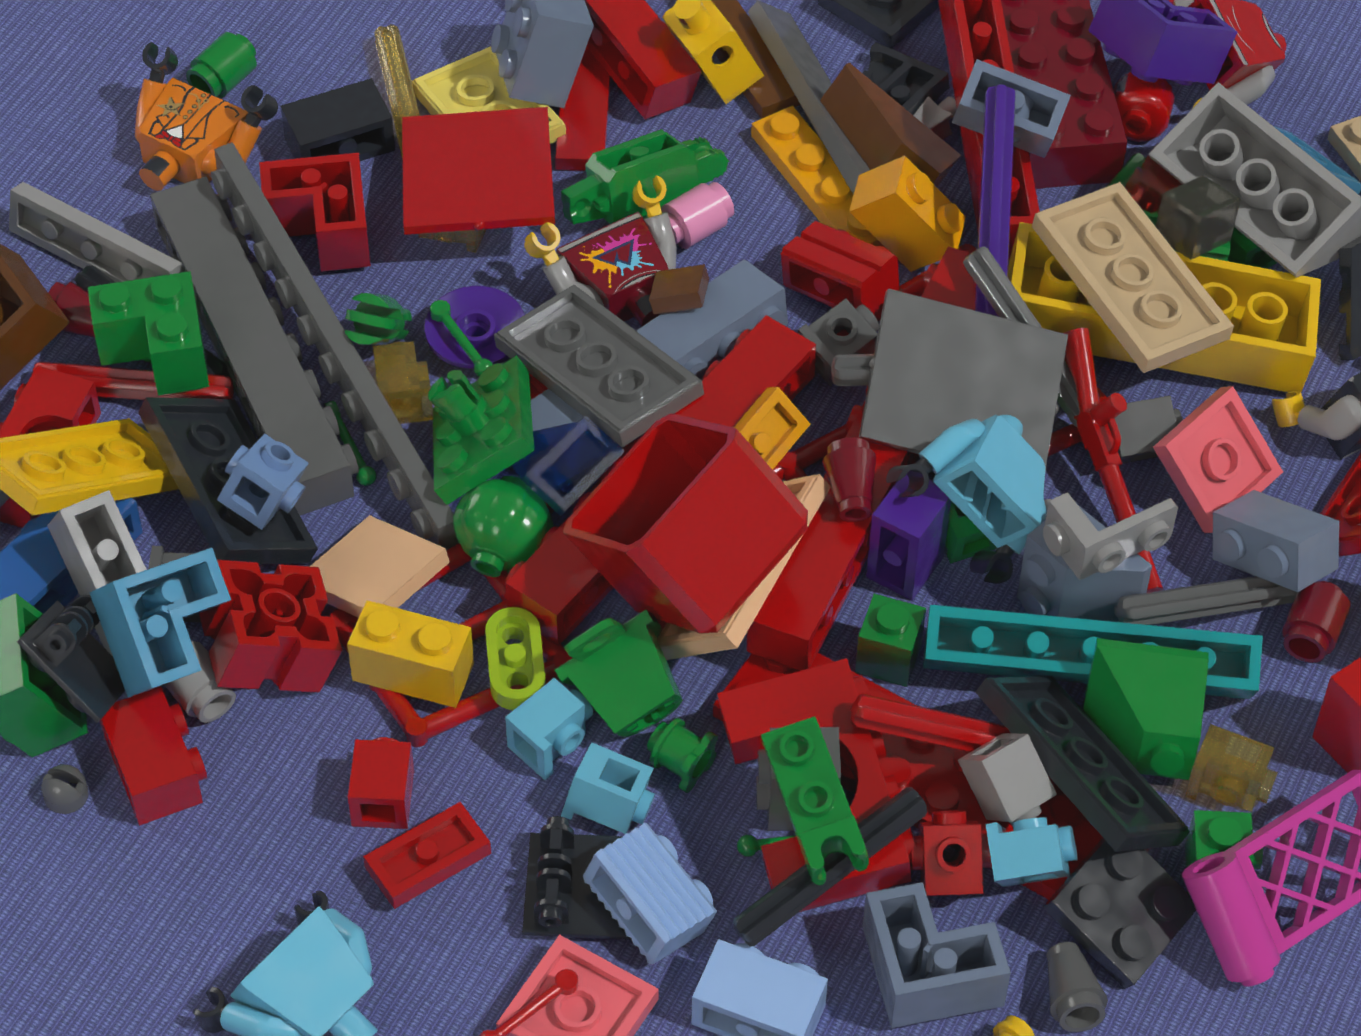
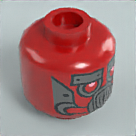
(1143, 105)

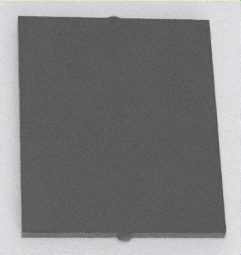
(957, 365)

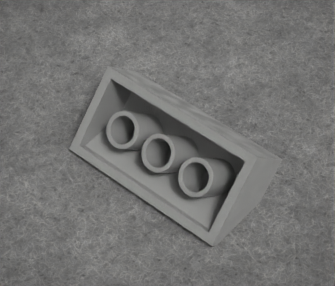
(1287, 197)

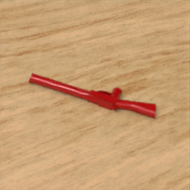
(1096, 434)

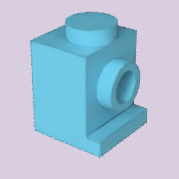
(547, 726)
(610, 789)
(1030, 851)

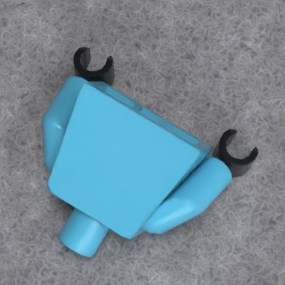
(991, 479)
(302, 984)

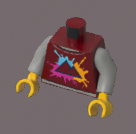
(616, 261)

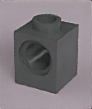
(1144, 426)

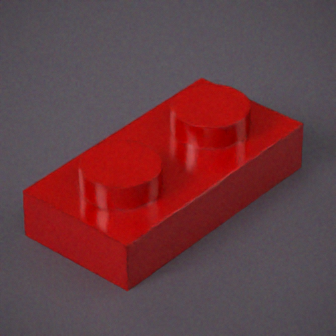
(427, 855)

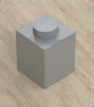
(1007, 778)

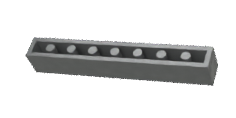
(250, 339)

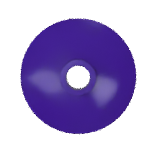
(479, 313)

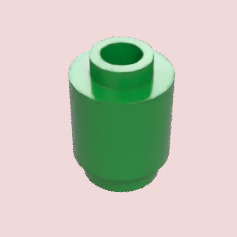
(222, 65)

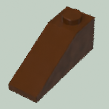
(883, 128)

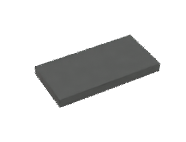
(599, 364)

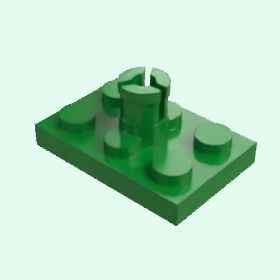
(479, 426)

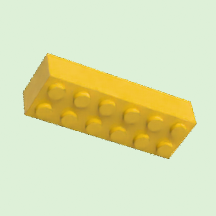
(1269, 309)

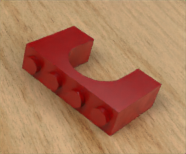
(827, 694)

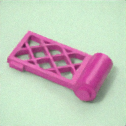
(1232, 897)

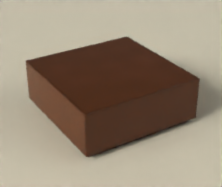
(679, 289)

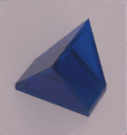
(567, 462)

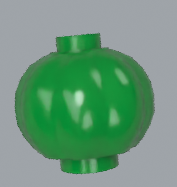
(500, 524)

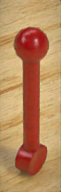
(565, 983)

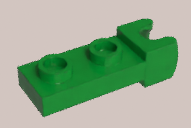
(813, 796)

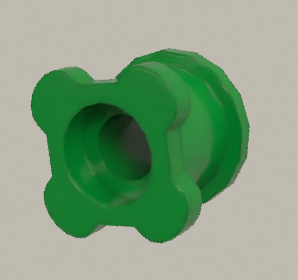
(682, 751)

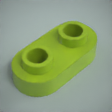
(514, 662)

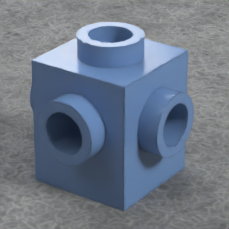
(263, 481)

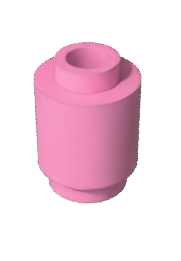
(699, 213)

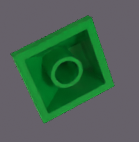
(1149, 703)

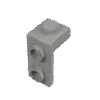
(1090, 551)

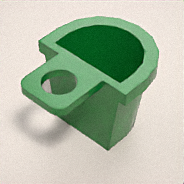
(623, 673)

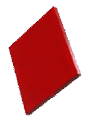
(477, 171)

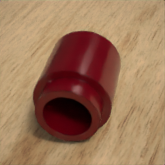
(1315, 621)

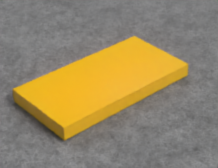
(79, 462)

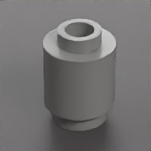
(199, 691)

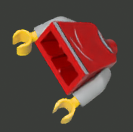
(1254, 51)

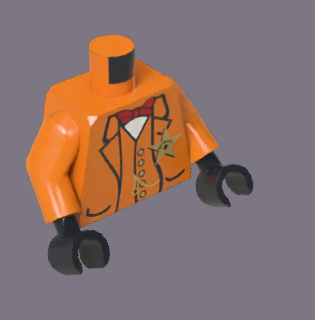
(184, 124)

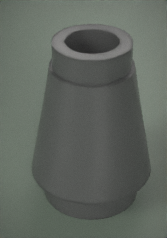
(1073, 989)

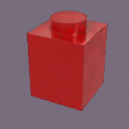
(381, 783)

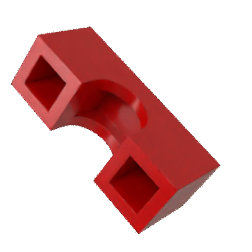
(43, 404)

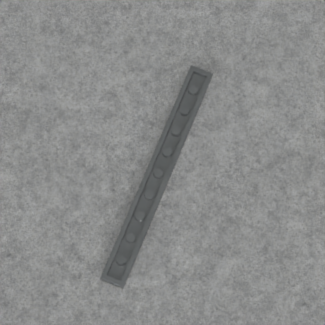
(337, 356)

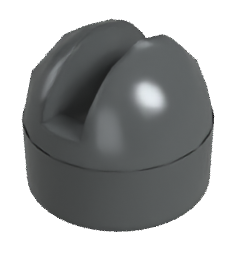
(61, 796)

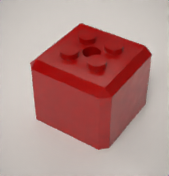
(688, 523)

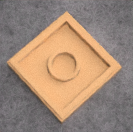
(378, 566)

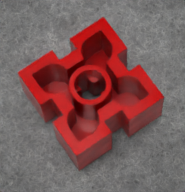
(272, 629)

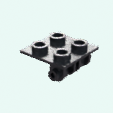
(68, 652)
(555, 886)

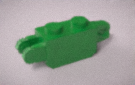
(618, 169)

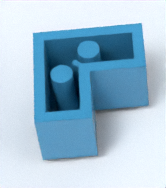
(146, 616)

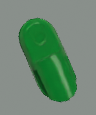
(377, 320)

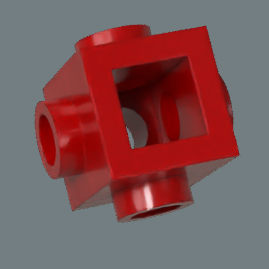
(964, 871)

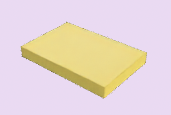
(474, 86)

